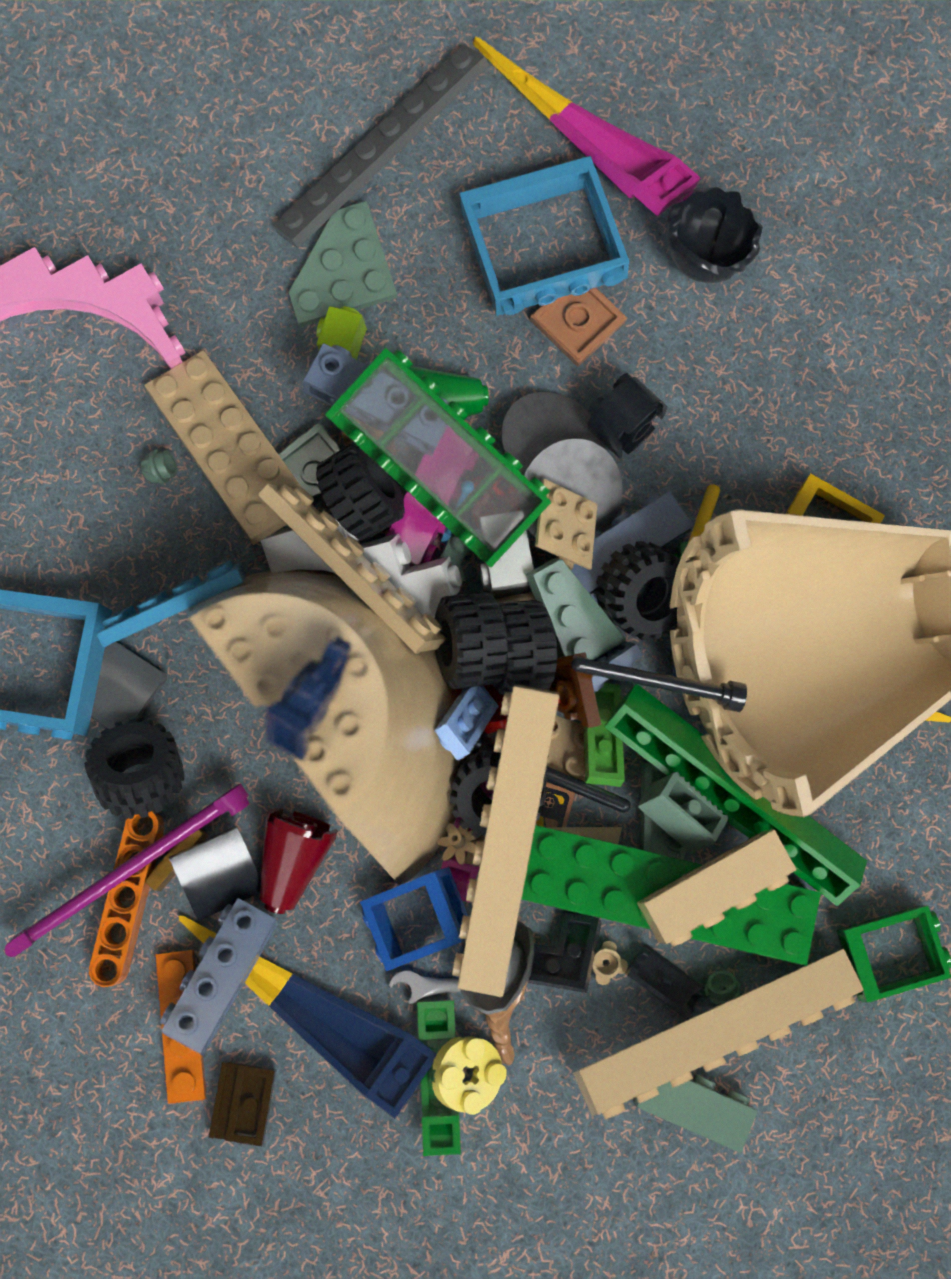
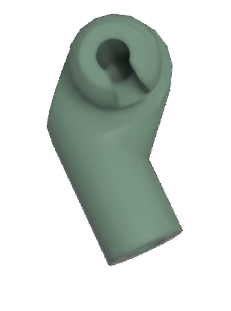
(456, 550)

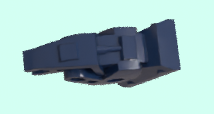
(307, 701)

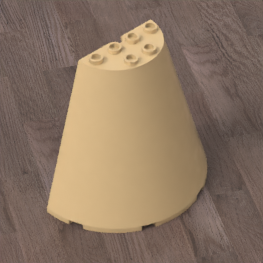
(828, 630)

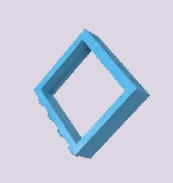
(531, 189)
(86, 670)

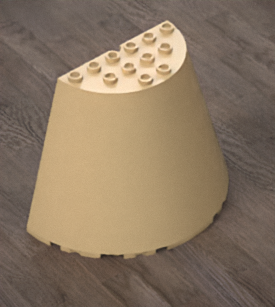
(378, 743)

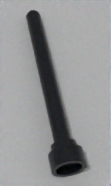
(730, 694)
(575, 785)

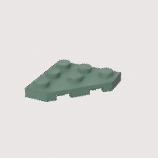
(343, 268)

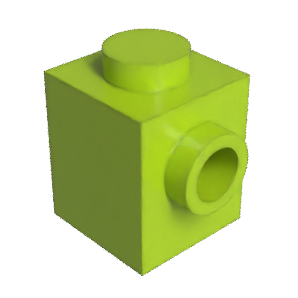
(342, 328)

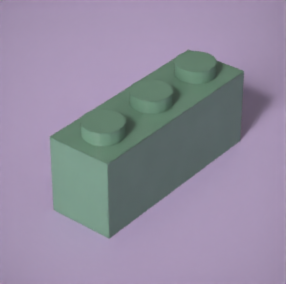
(704, 1111)

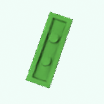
(601, 748)

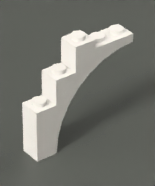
(424, 582)

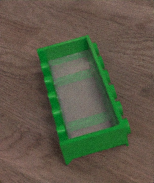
(439, 456)

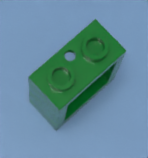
(927, 927)

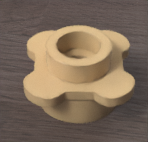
(615, 966)

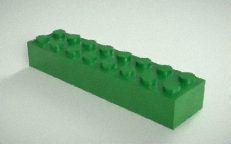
(611, 879)

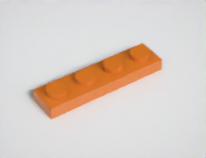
(182, 1065)

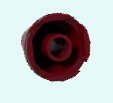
(291, 857)

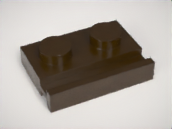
(242, 1103)

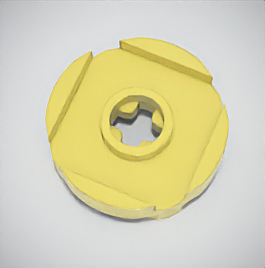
(486, 1079)

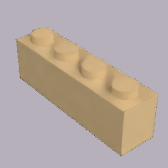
(716, 887)

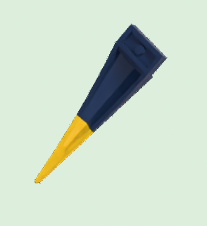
(365, 1050)

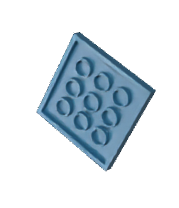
(163, 606)

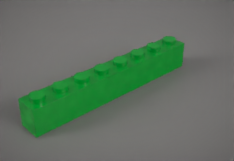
(678, 747)

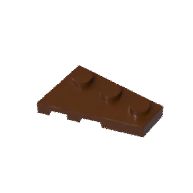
(575, 692)

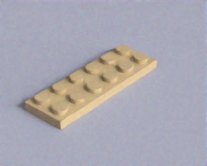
(222, 441)
(346, 560)

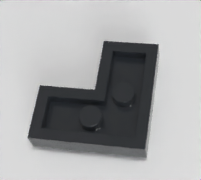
(572, 960)

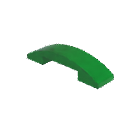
(439, 1122)

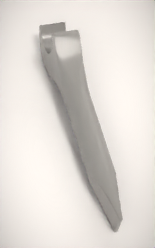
(424, 986)

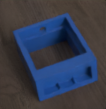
(447, 906)

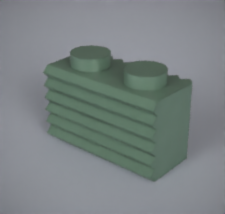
(683, 812)

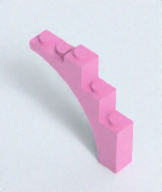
(130, 299)

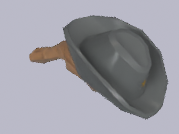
(499, 1009)

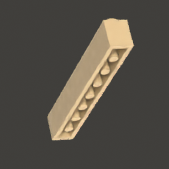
(508, 839)
(716, 1033)

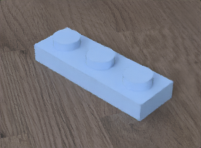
(466, 720)

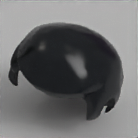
(712, 235)

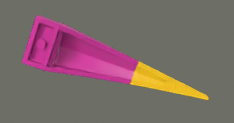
(629, 162)

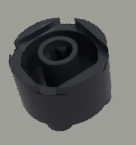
(625, 415)

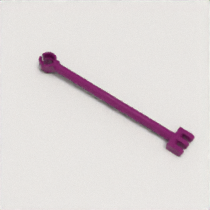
(232, 801)

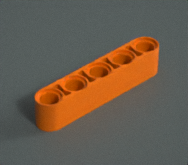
(115, 912)

